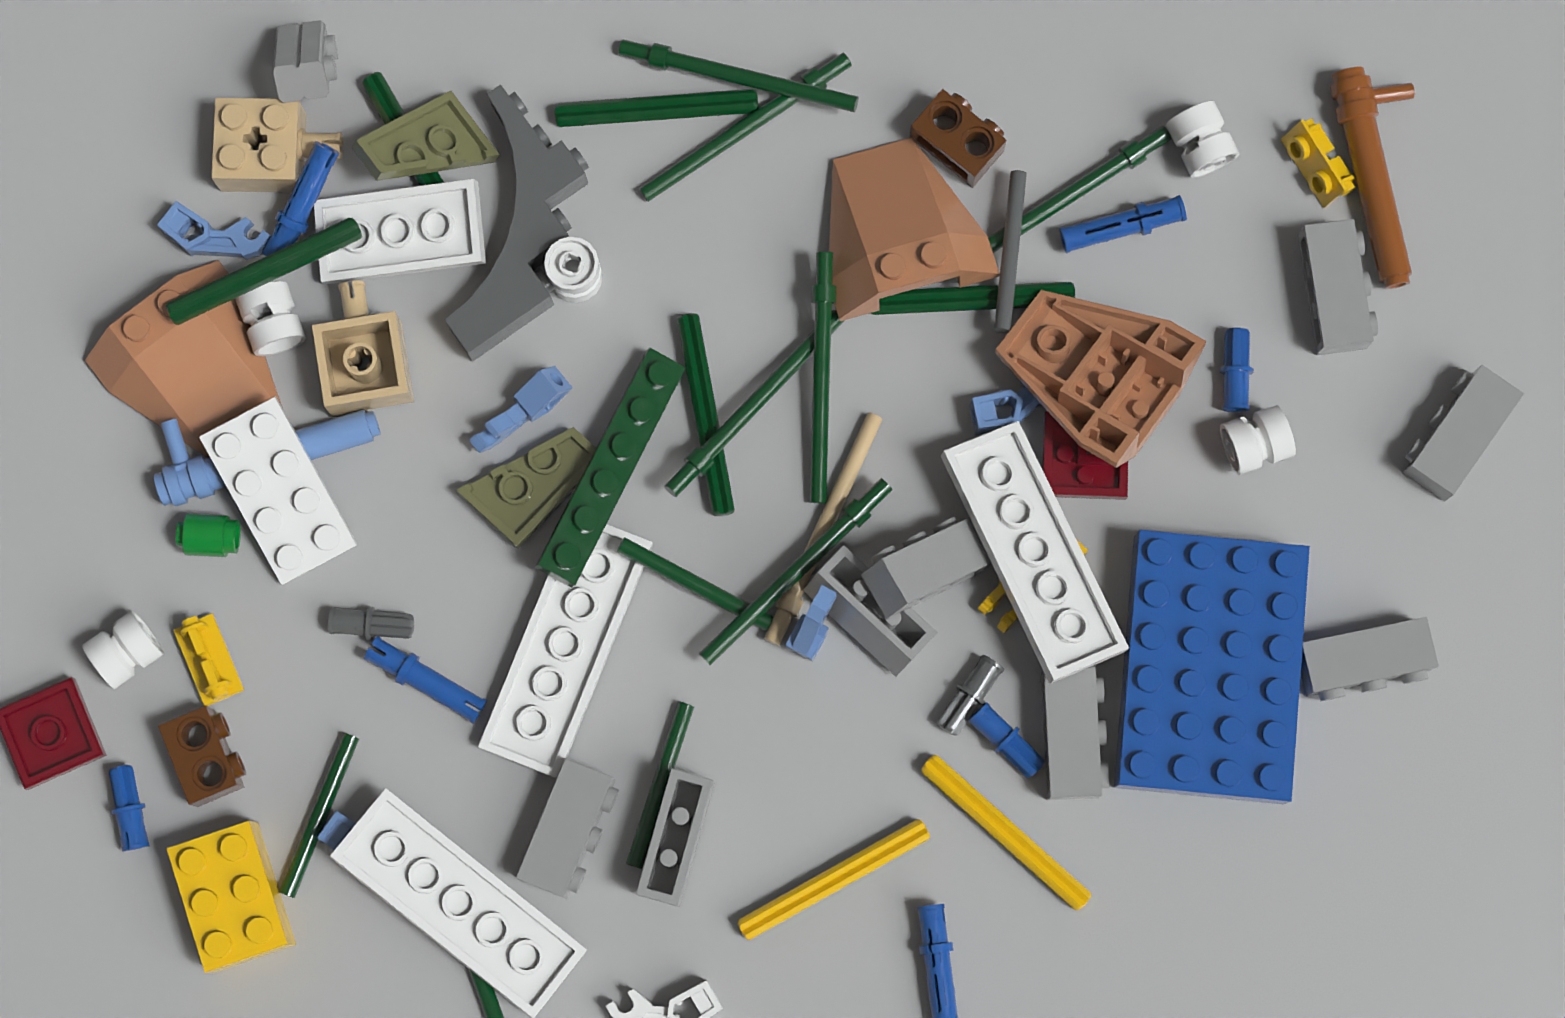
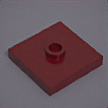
(50, 733)

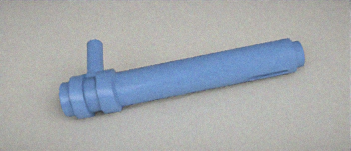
(201, 478)

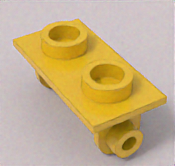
(1308, 148)
(208, 659)

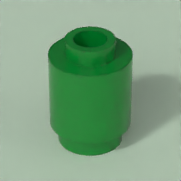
(208, 535)

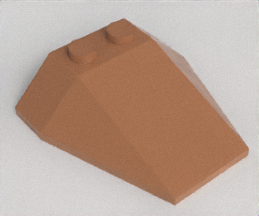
(898, 229)
(1100, 369)
(187, 370)

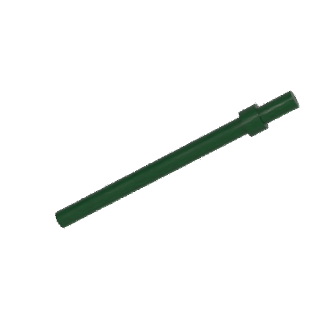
(662, 57)
(743, 128)
(1130, 156)
(823, 296)
(700, 459)
(855, 514)

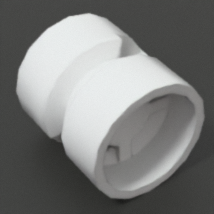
(1201, 136)
(573, 269)
(271, 320)
(1262, 438)
(126, 647)

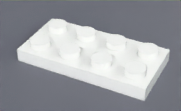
(404, 231)
(278, 490)

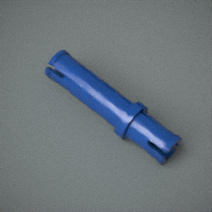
(1169, 212)
(293, 218)
(426, 680)
(937, 961)

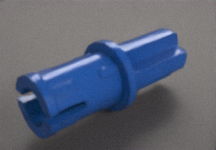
(1236, 370)
(1007, 740)
(128, 808)

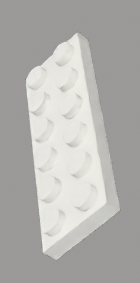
(1034, 552)
(562, 659)
(458, 903)

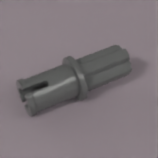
(370, 623)
(970, 695)

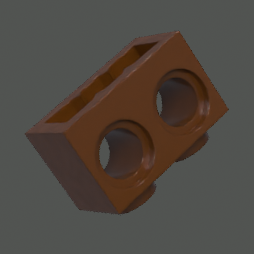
(950, 144)
(193, 761)

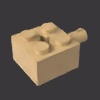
(279, 161)
(361, 335)

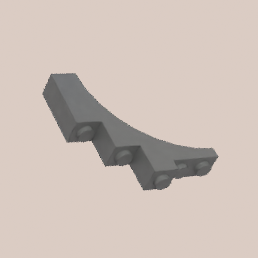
(512, 291)

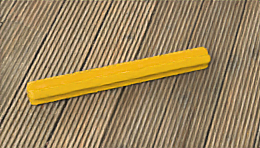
(1006, 832)
(833, 879)

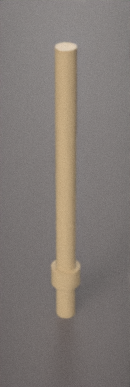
(791, 602)

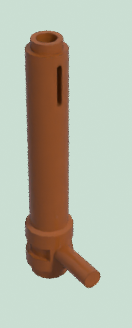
(1358, 116)

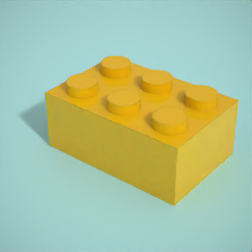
(231, 896)

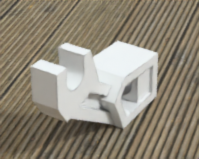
(702, 996)

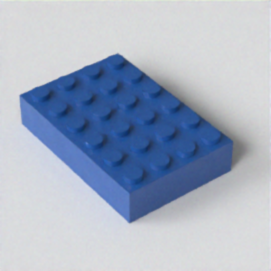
(1212, 667)

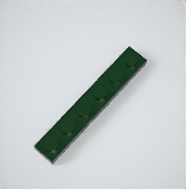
(610, 467)

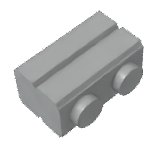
(304, 61)

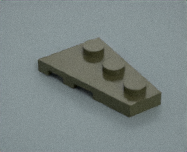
(426, 141)
(532, 487)

